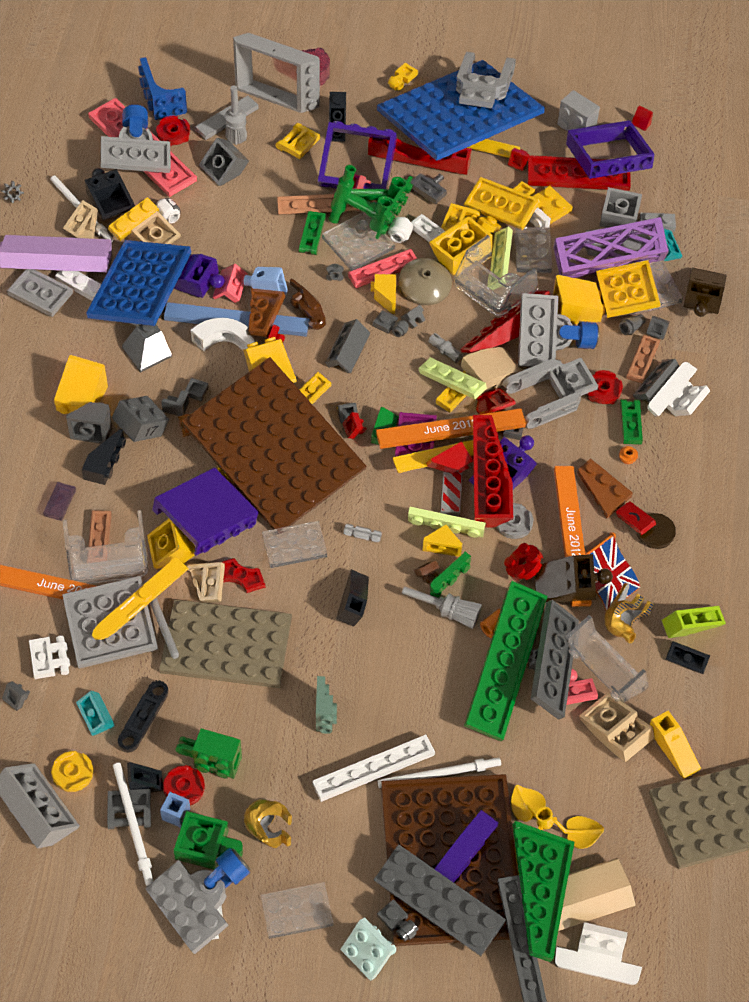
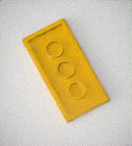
(502, 203)

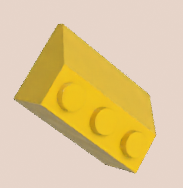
(454, 242)

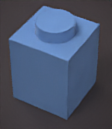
(174, 809)

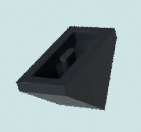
(144, 778)

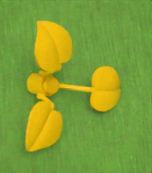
(530, 803)

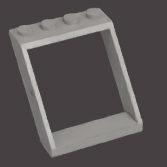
(307, 73)

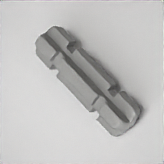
(363, 533)

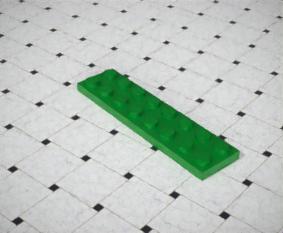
(505, 661)

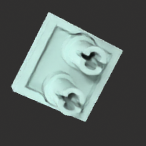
(368, 948)

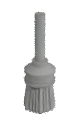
(235, 120)
(450, 606)

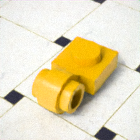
(402, 74)

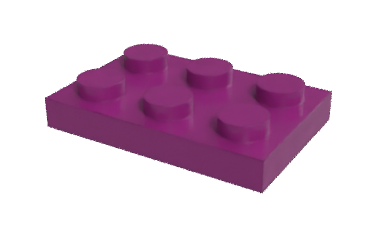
(409, 419)

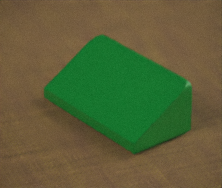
(385, 419)

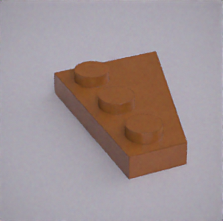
(264, 309)
(605, 488)

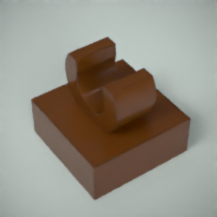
(427, 569)

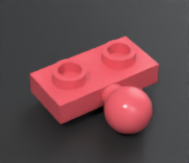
(581, 690)

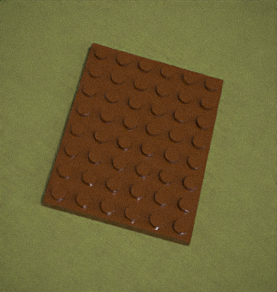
(274, 445)
(427, 821)

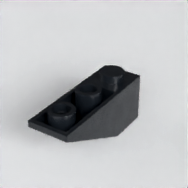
(337, 112)
(100, 462)
(354, 598)

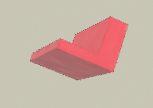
(233, 283)

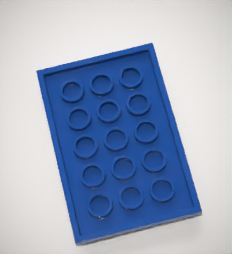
(139, 282)

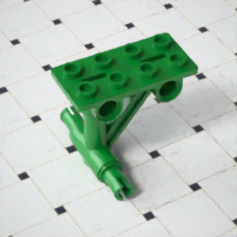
(382, 212)

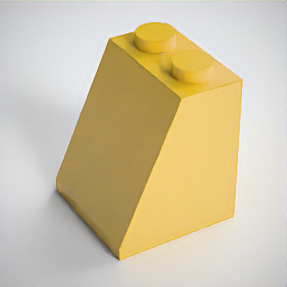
(578, 299)
(273, 348)
(80, 384)

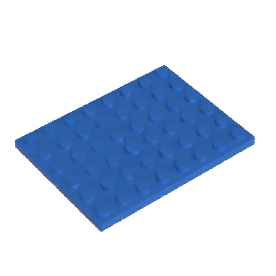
(443, 126)

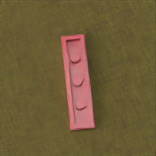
(389, 265)

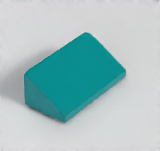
(674, 251)
(95, 713)

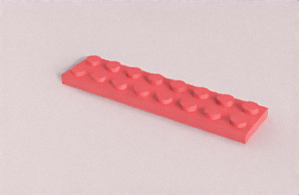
(109, 120)

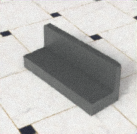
(348, 346)
(656, 380)

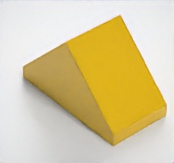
(443, 542)

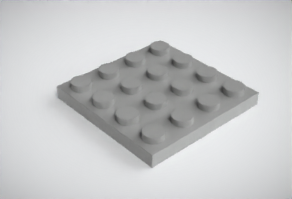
(90, 606)

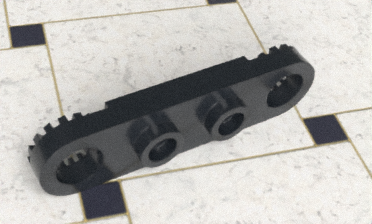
(143, 716)

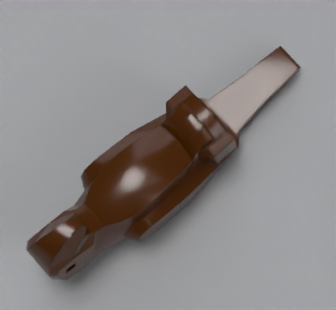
(308, 305)

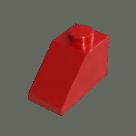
(452, 459)

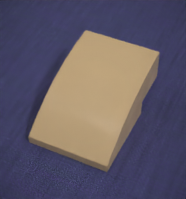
(155, 230)
(490, 366)
(617, 727)

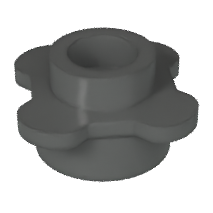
(335, 268)

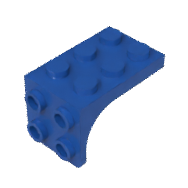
(161, 101)

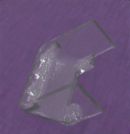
(485, 287)
(107, 561)
(605, 662)

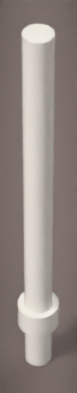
(100, 229)
(478, 765)
(144, 863)

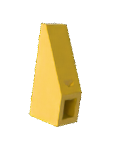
(674, 744)

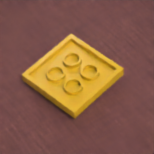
(628, 288)

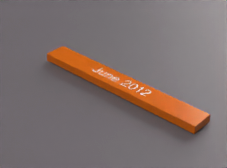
(445, 429)
(569, 516)
(38, 582)

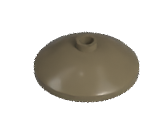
(422, 288)

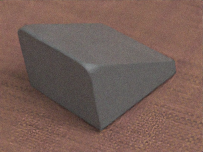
(345, 410)

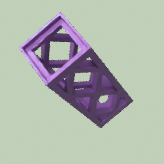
(620, 233)

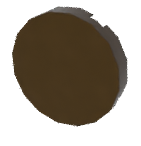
(661, 534)

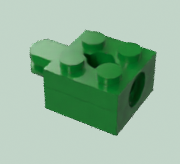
(212, 752)
(204, 840)

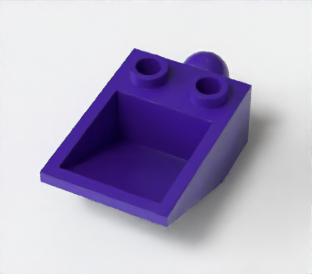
(199, 275)
(512, 453)

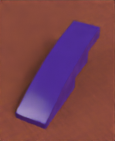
(466, 846)

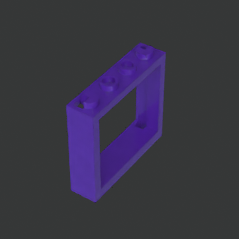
(355, 129)
(607, 133)

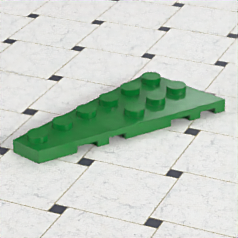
(543, 877)

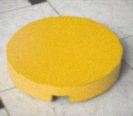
(72, 771)

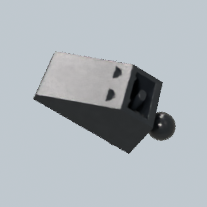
(108, 193)

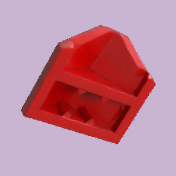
(493, 401)

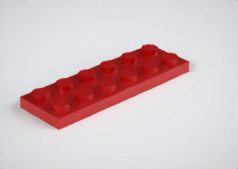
(569, 174)

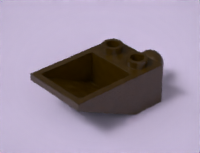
(704, 291)
(563, 579)

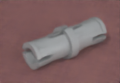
(445, 347)

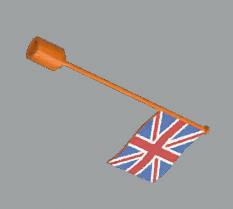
(606, 556)

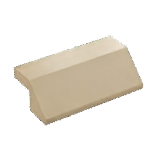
(595, 893)

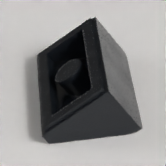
(687, 657)

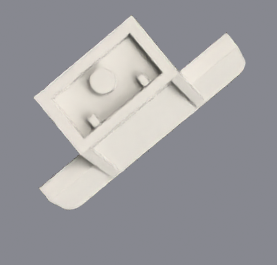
(679, 394)
(599, 955)

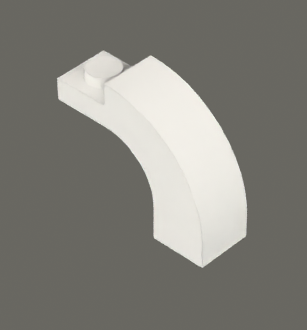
(221, 330)

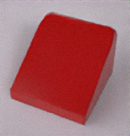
(642, 118)

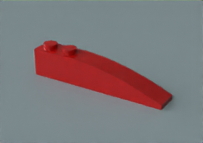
(501, 331)
(491, 476)

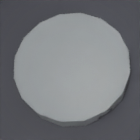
(520, 525)

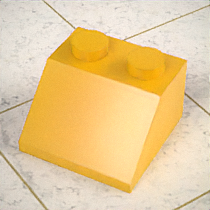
(167, 543)

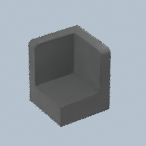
(176, 405)

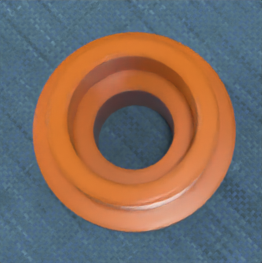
(628, 459)

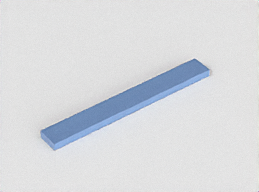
(199, 314)

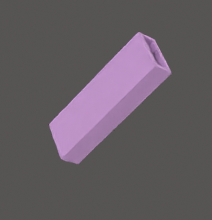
(55, 253)

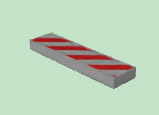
(451, 493)

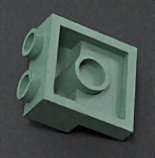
(325, 708)

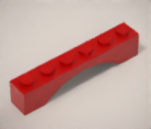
(456, 162)

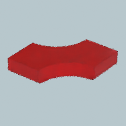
(247, 578)

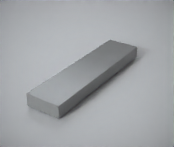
(217, 122)

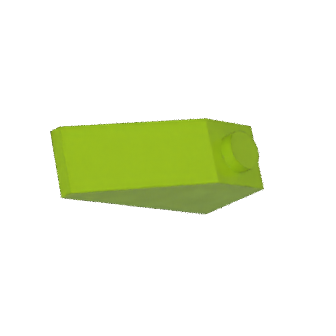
(692, 621)

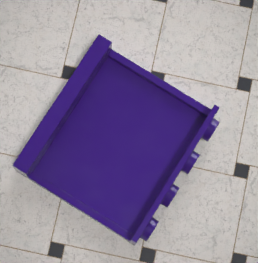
(207, 510)

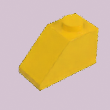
(385, 291)

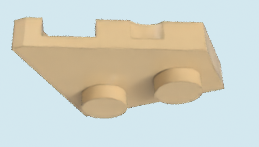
(82, 221)
(208, 581)

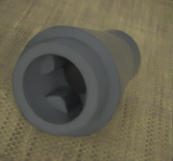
(631, 324)

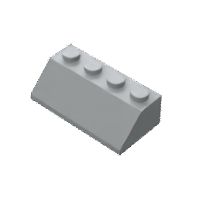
(36, 805)

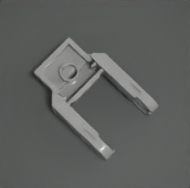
(481, 89)
(568, 381)

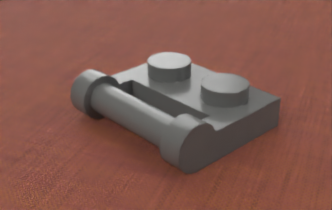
(141, 803)

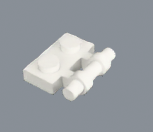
(42, 658)

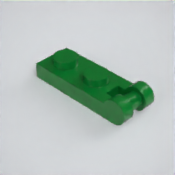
(312, 232)
(631, 421)
(450, 574)

